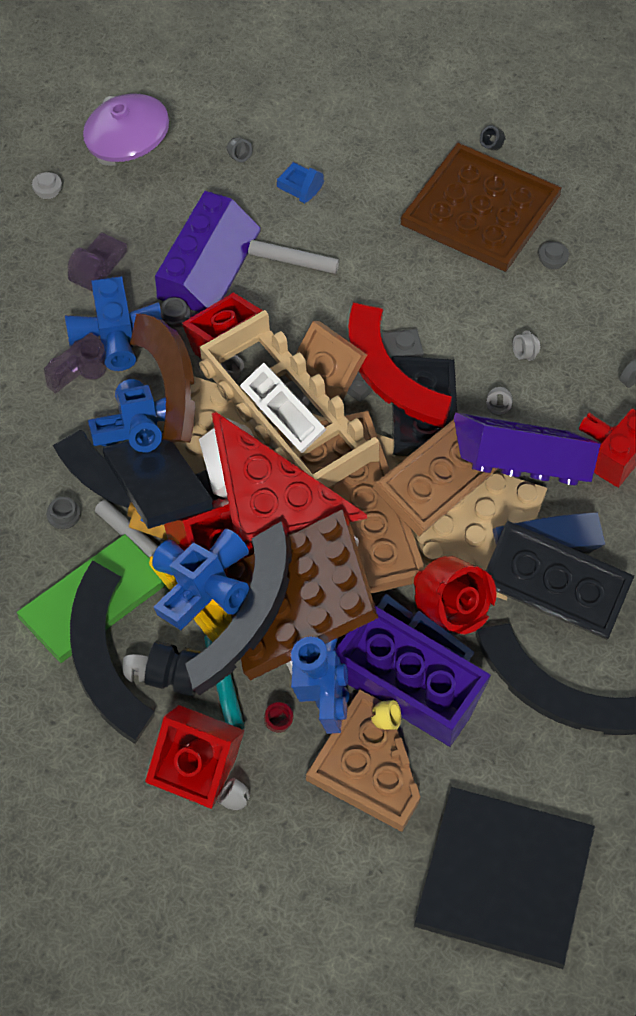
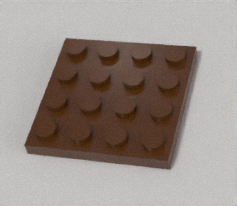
(481, 207)
(323, 597)

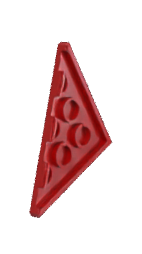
(269, 488)

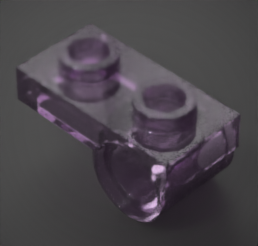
(95, 261)
(83, 358)

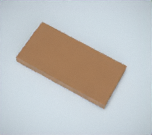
(430, 481)

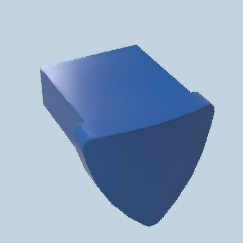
(301, 182)

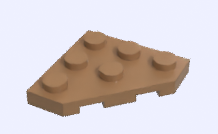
(367, 767)

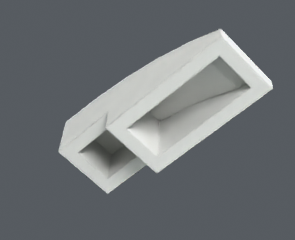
(283, 407)

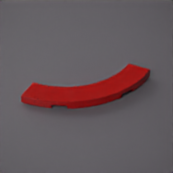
(386, 377)

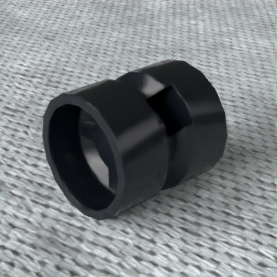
(168, 667)

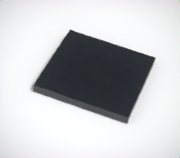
(505, 877)

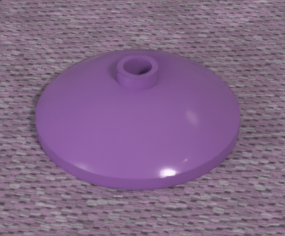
(126, 127)

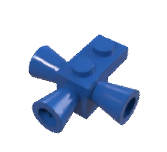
(112, 322)
(136, 419)
(200, 578)
(322, 679)

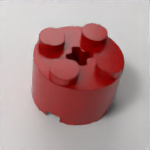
(455, 594)

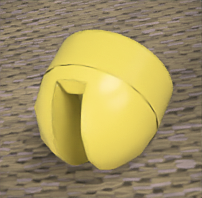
(387, 715)

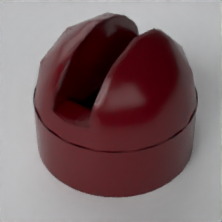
(274, 711)

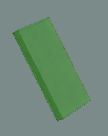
(51, 611)

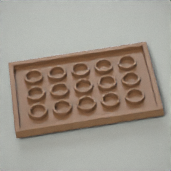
(384, 538)

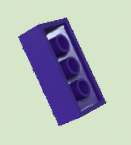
(206, 253)
(525, 448)
(427, 680)

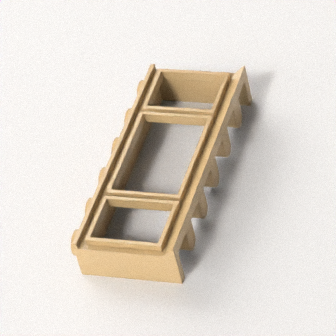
(258, 330)

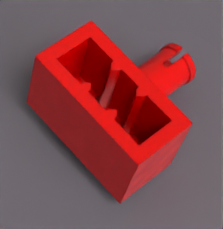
(618, 446)

